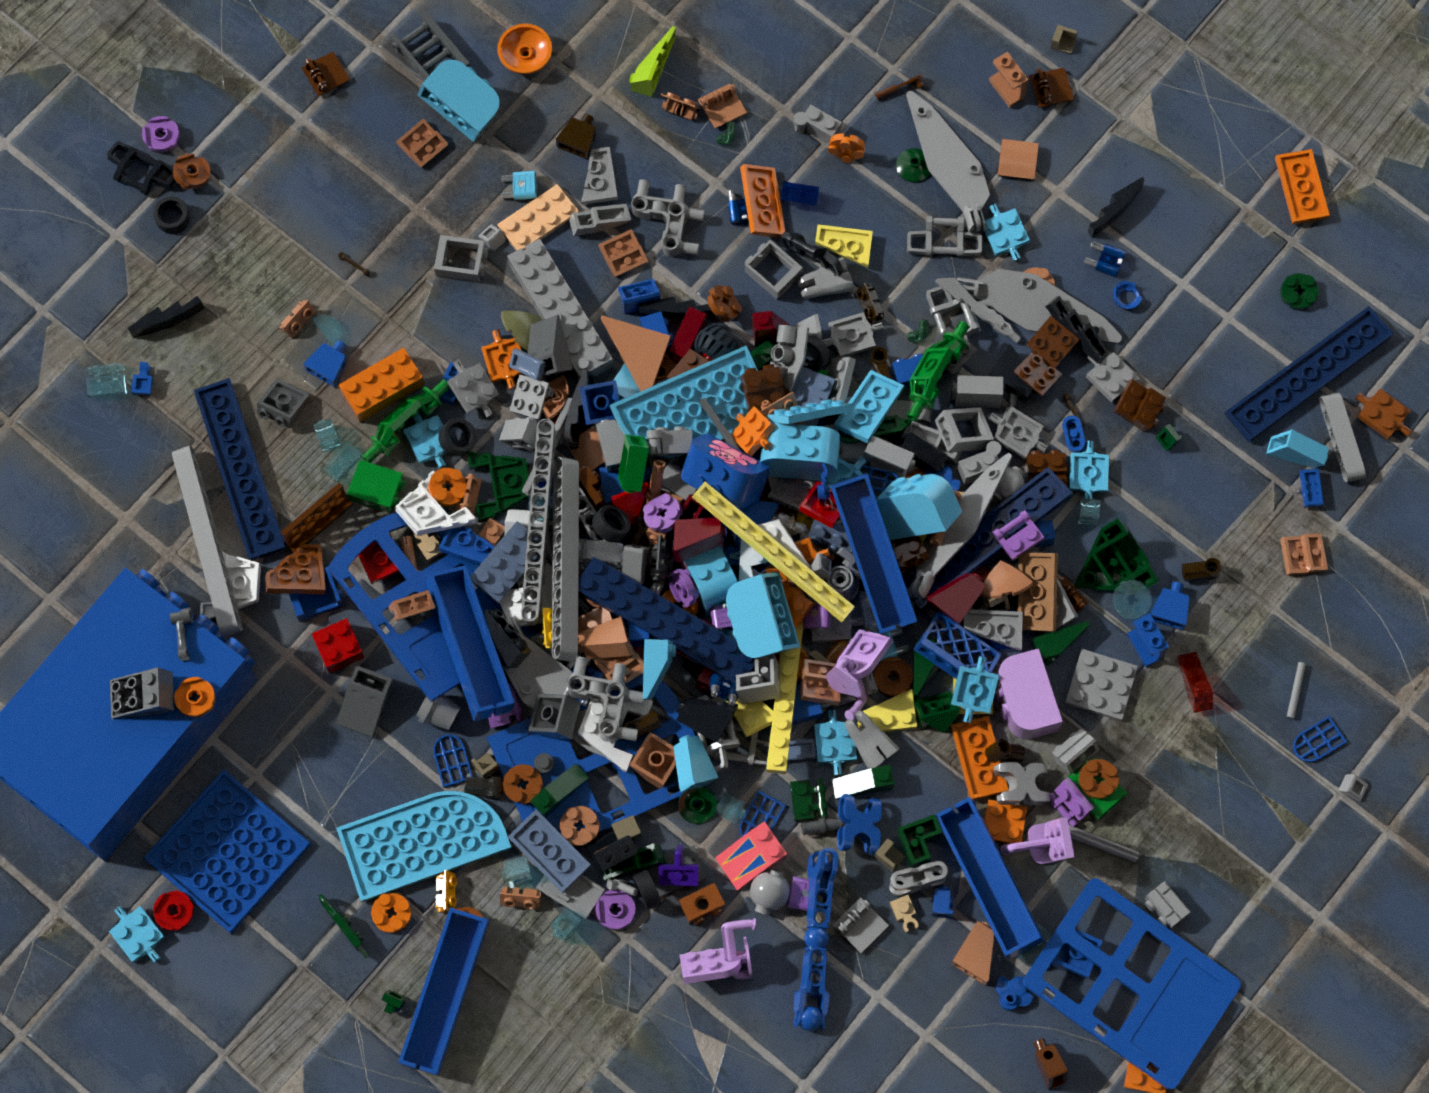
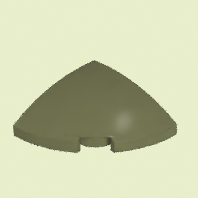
(520, 325)

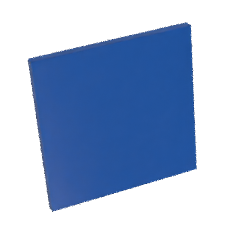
(227, 851)

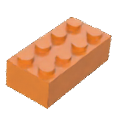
(381, 384)

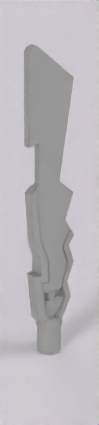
(979, 308)

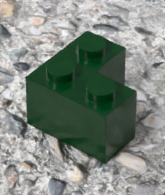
(913, 839)

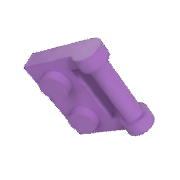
(1022, 540)

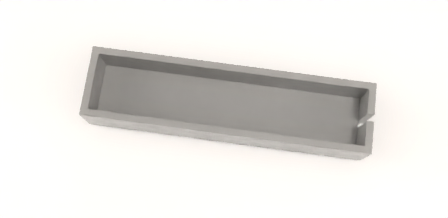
(553, 297)

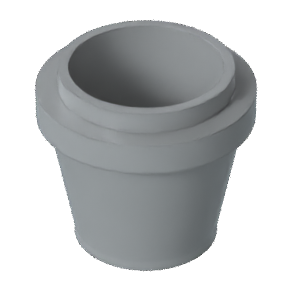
(849, 587)
(439, 712)

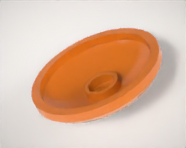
(522, 40)

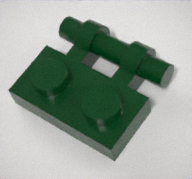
(802, 799)

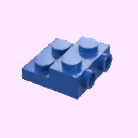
(1073, 961)

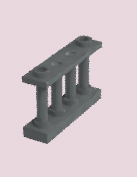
(438, 37)

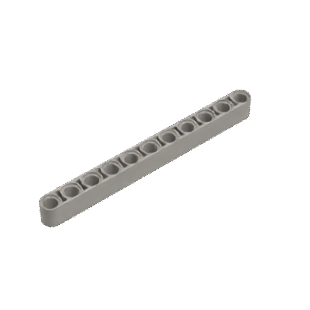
(538, 530)
(207, 541)
(565, 559)

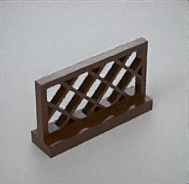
(316, 518)

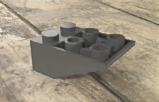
(549, 345)
(142, 694)
(365, 701)

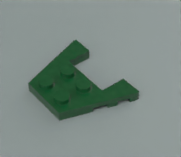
(508, 480)

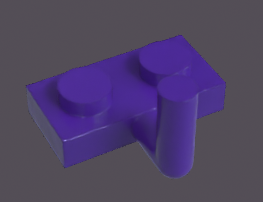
(679, 873)

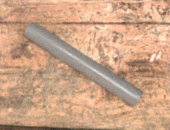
(1296, 690)

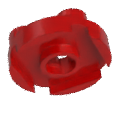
(162, 912)

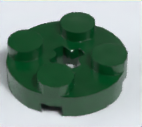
(1305, 283)

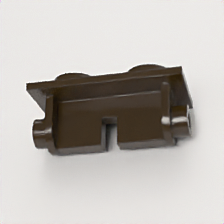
(866, 295)

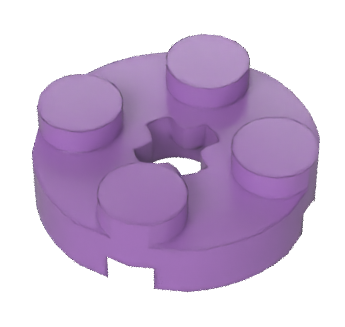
(164, 143)
(655, 507)
(683, 588)
(624, 917)

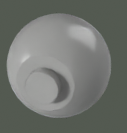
(1009, 484)
(769, 892)

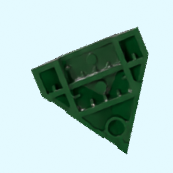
(1115, 559)

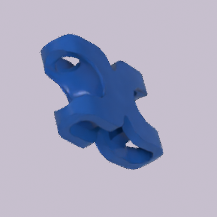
(859, 824)

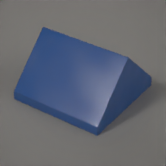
(638, 293)
(597, 399)

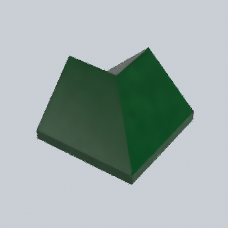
(936, 711)

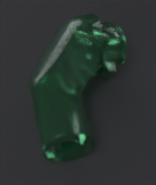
(727, 136)
(920, 333)

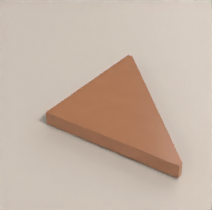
(639, 349)

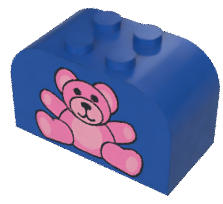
(725, 469)

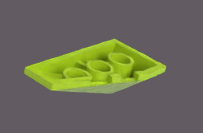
(650, 69)

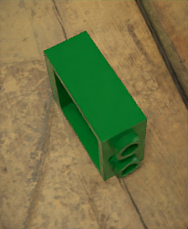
(633, 463)

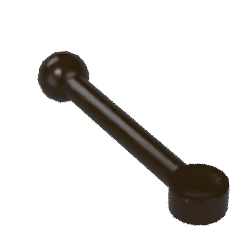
(342, 256)
(1067, 399)

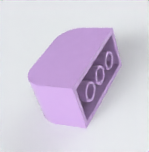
(1027, 696)

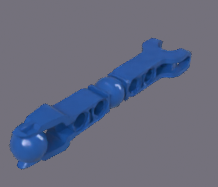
(821, 879)

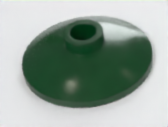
(912, 172)
(703, 810)

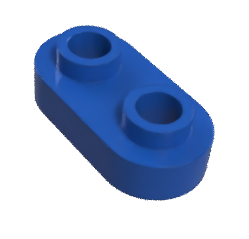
(1074, 435)

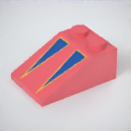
(751, 856)

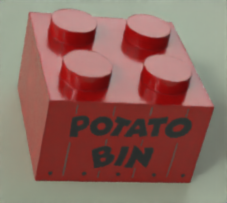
(337, 645)

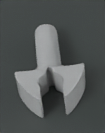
(618, 884)

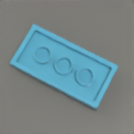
(869, 406)
(811, 411)

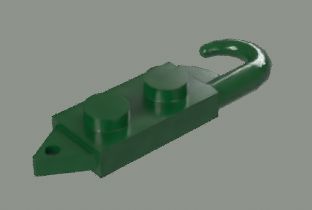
(889, 427)
(344, 923)

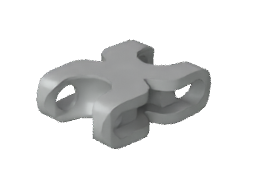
(1022, 784)
(918, 878)

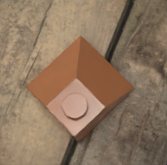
(654, 760)

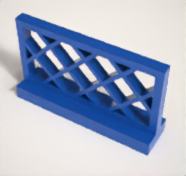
(946, 661)

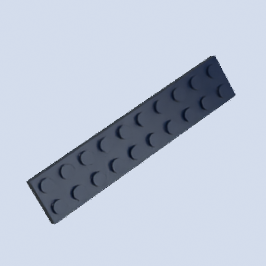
(1308, 374)
(239, 469)
(1036, 497)
(663, 620)

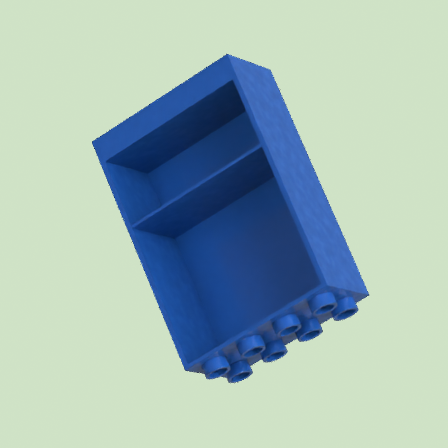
(58, 729)

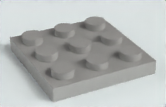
(1101, 685)

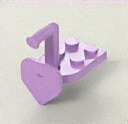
(855, 663)
(1046, 842)
(719, 962)

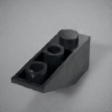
(508, 644)

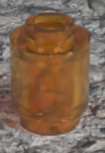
(835, 651)

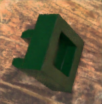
(1168, 437)
(393, 1001)

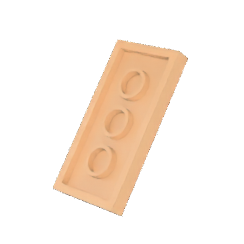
(537, 218)

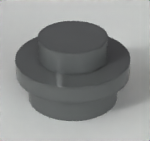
(543, 763)

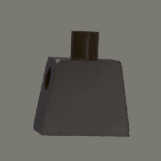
(578, 136)

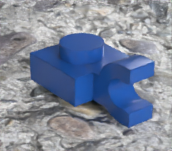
(143, 382)

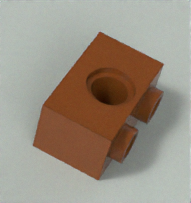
(708, 894)

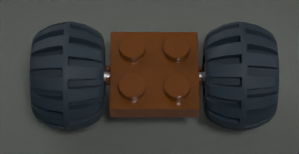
(709, 344)

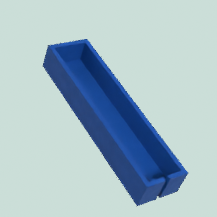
(873, 553)
(470, 643)
(989, 878)
(444, 992)

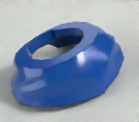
(1126, 286)

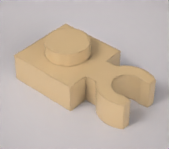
(429, 546)
(903, 910)

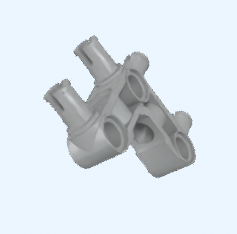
(662, 209)
(600, 690)

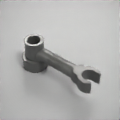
(180, 619)

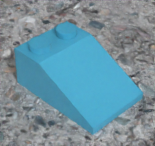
(657, 660)

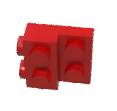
(821, 511)
(377, 563)

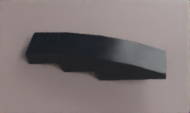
(1119, 203)
(671, 309)
(158, 320)
(1089, 339)
(575, 418)

